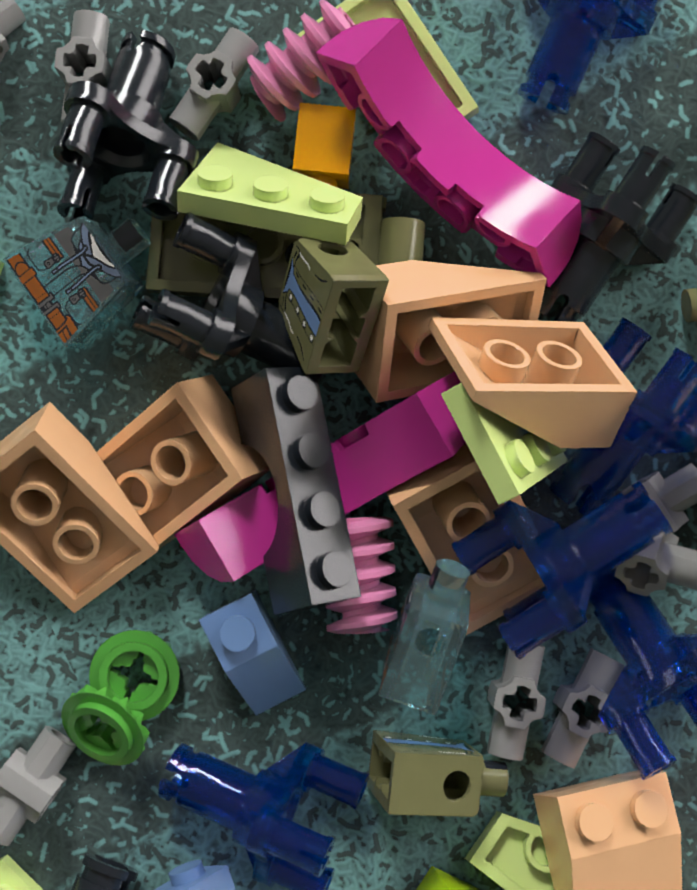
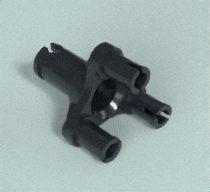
(123, 132)
(614, 224)
(233, 314)

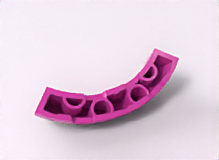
(444, 154)
(367, 464)

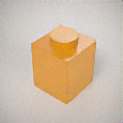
(325, 143)

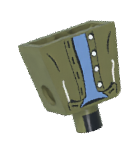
(330, 304)
(431, 775)

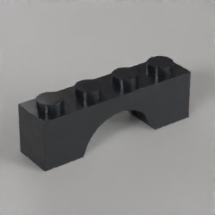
(311, 550)

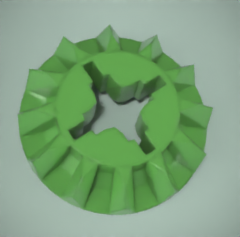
(159, 663)
(115, 740)

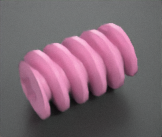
(298, 65)
(366, 612)

